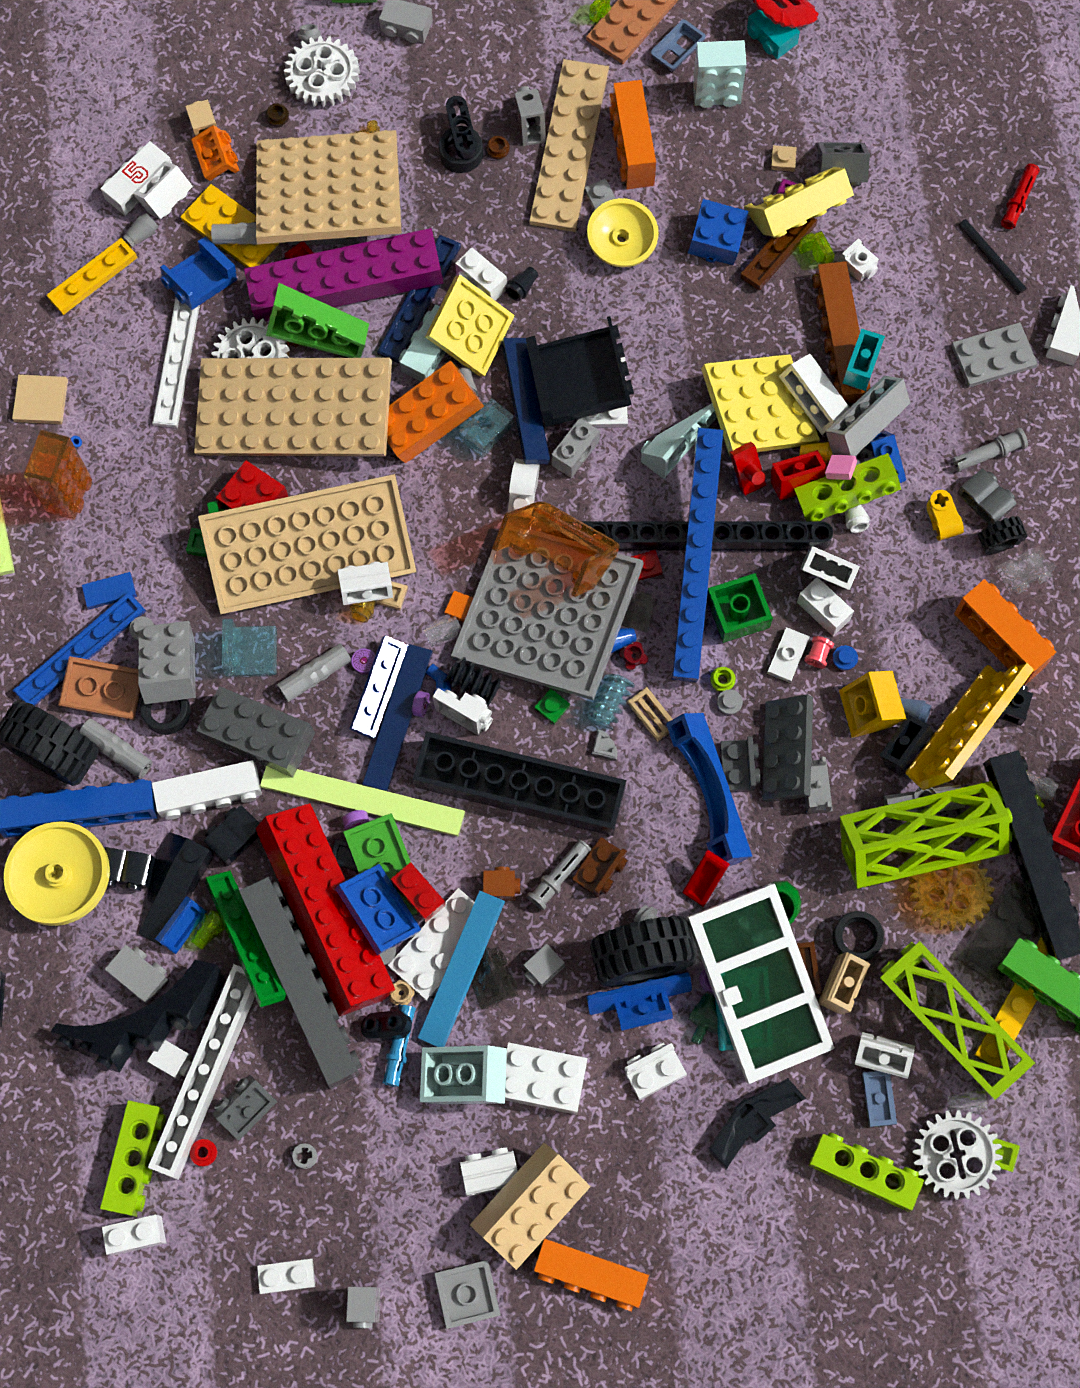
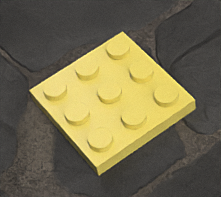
(469, 326)

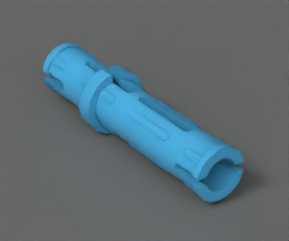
(397, 1053)

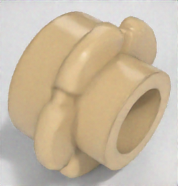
(408, 991)

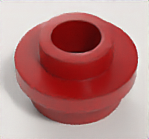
(211, 1156)

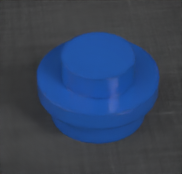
(845, 657)

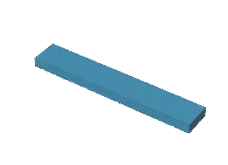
(461, 969)

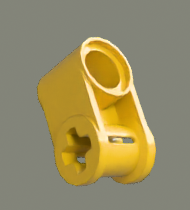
(946, 518)

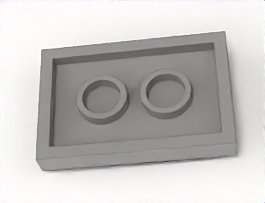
(994, 354)

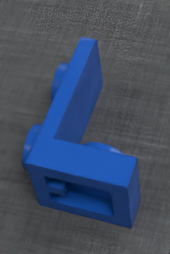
(886, 443)

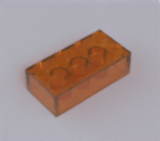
(58, 475)

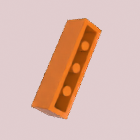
(592, 1274)

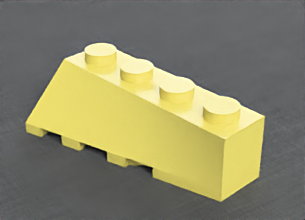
(801, 202)

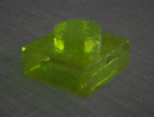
(598, 10)

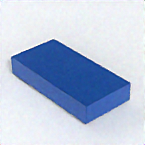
(108, 590)
(180, 925)

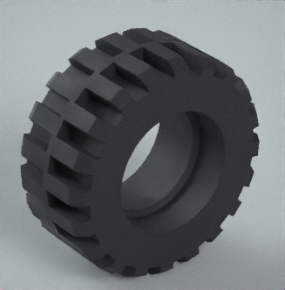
(47, 743)
(643, 951)

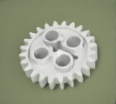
(322, 71)
(233, 343)
(933, 1160)

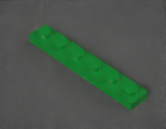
(245, 939)

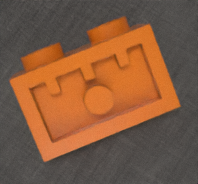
(215, 152)

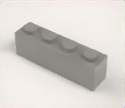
(868, 416)

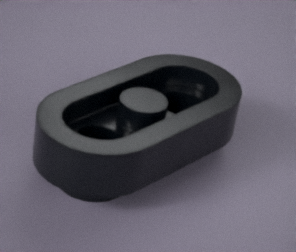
(383, 1025)

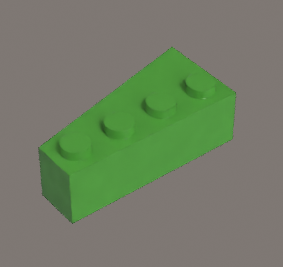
(315, 324)
(1046, 978)

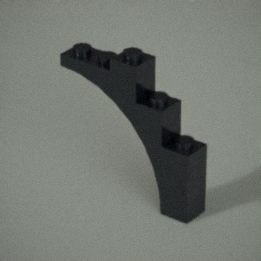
(147, 1028)

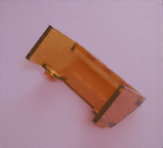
(561, 540)

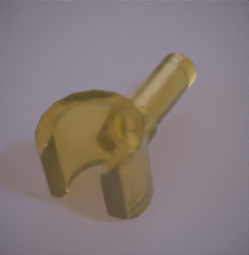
(371, 127)

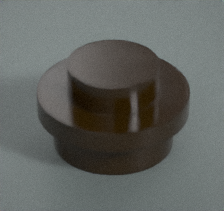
(277, 115)

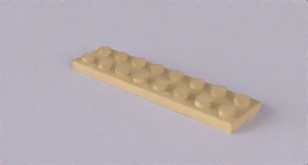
(569, 145)

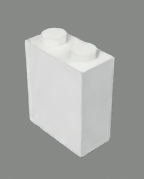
(829, 567)

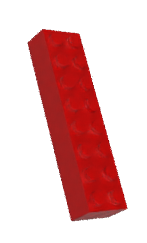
(309, 879)

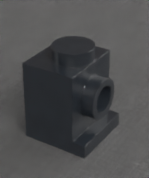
(1015, 712)

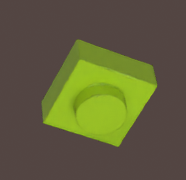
(1009, 1152)

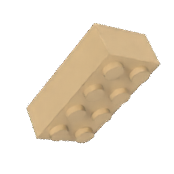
(530, 1205)

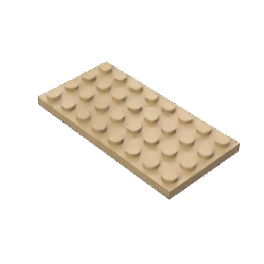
(293, 407)
(302, 540)

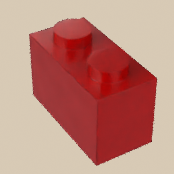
(796, 472)
(418, 892)

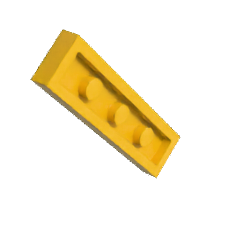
(92, 276)

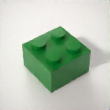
(739, 608)

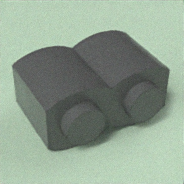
(987, 497)

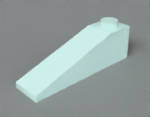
(672, 444)

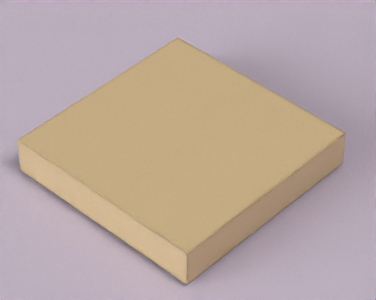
(40, 399)

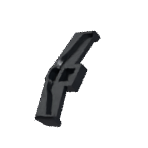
(753, 1120)

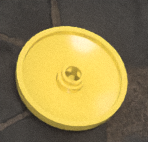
(56, 873)

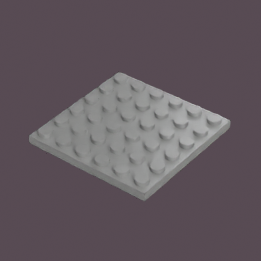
(536, 630)

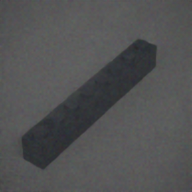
(1035, 856)

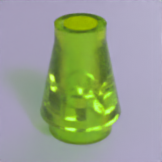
(208, 929)

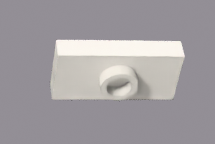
(788, 655)

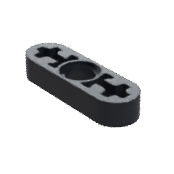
(463, 118)

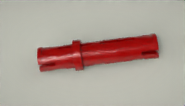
(1016, 204)

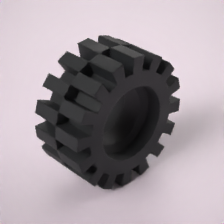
(1002, 535)

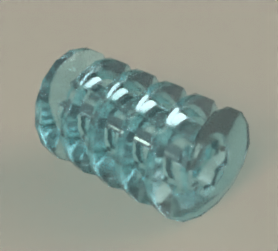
(608, 700)

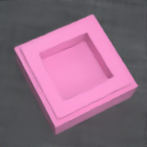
(841, 467)

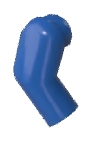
(439, 676)

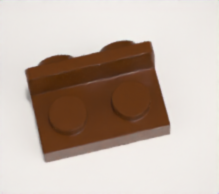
(599, 867)

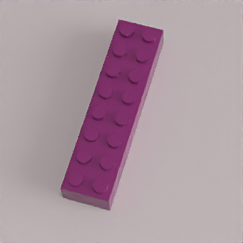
(350, 272)

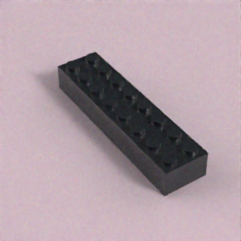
(519, 783)

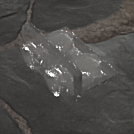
(1024, 570)

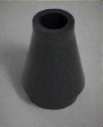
(520, 285)

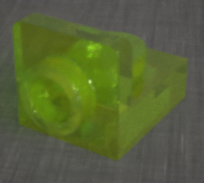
(819, 245)

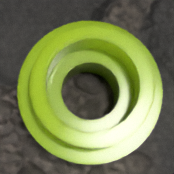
(722, 671)

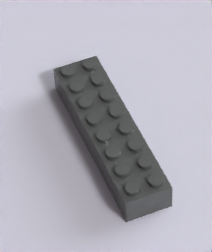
(299, 983)

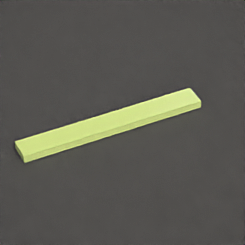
(360, 797)

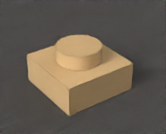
(783, 158)

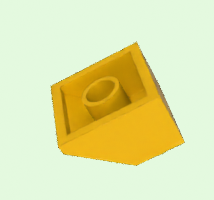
(872, 703)

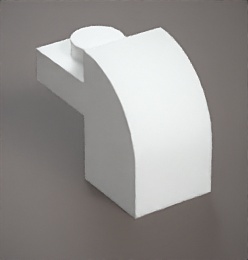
(523, 484)

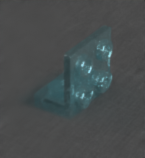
(248, 650)

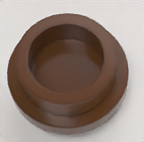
(497, 147)

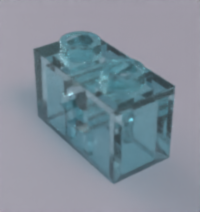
(484, 439)

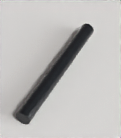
(992, 256)

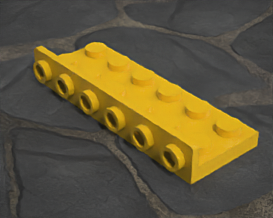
(966, 725)

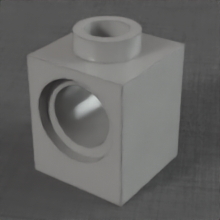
(543, 966)

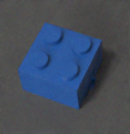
(718, 232)

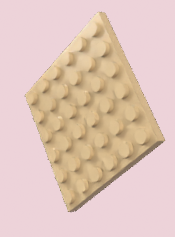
(327, 187)

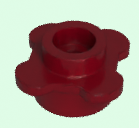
(635, 648)

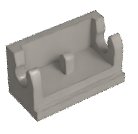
(820, 793)

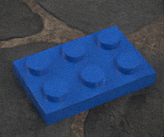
(378, 909)

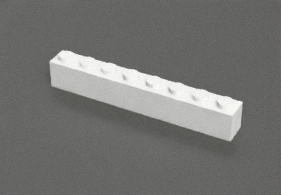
(204, 1075)

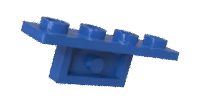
(642, 1002)

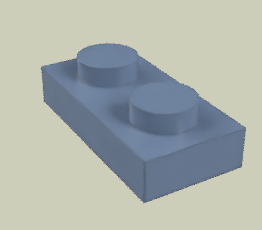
(879, 1099)

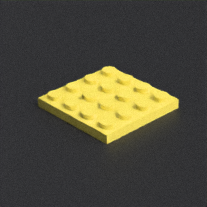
(757, 404)

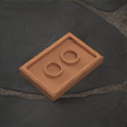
(100, 688)

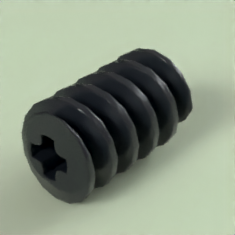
(473, 680)

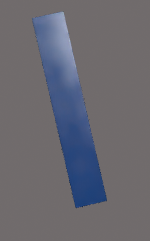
(82, 646)

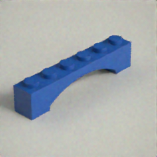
(694, 740)

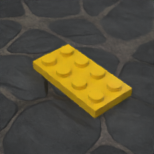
(218, 208)

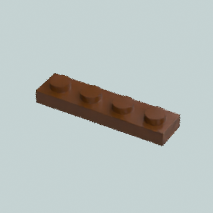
(775, 254)

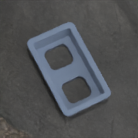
(669, 42)

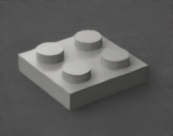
(467, 1294)

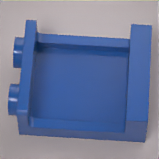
(199, 275)

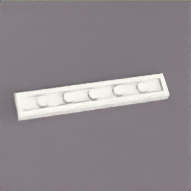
(175, 365)

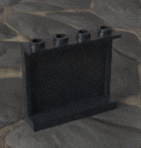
(580, 375)

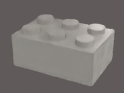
(166, 662)

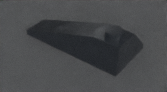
(174, 876)

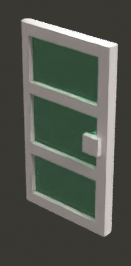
(760, 983)

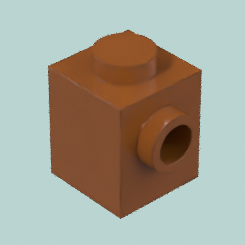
(501, 883)

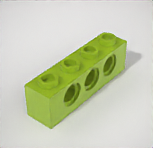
(833, 496)
(128, 1143)
(908, 1181)

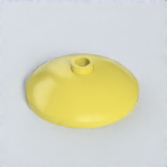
(626, 220)

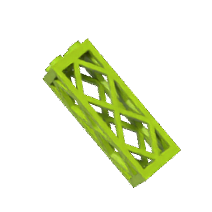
(984, 811)
(906, 966)

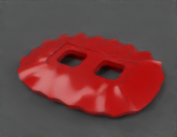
(791, 15)

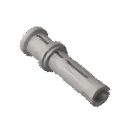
(1001, 446)
(553, 886)

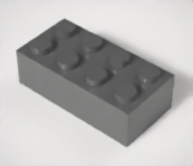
(256, 731)

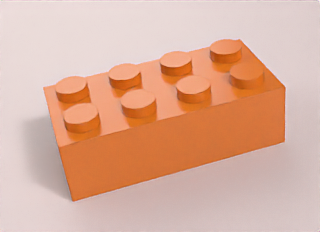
(632, 134)
(430, 411)
(1004, 629)

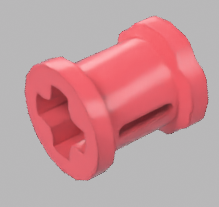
(819, 652)

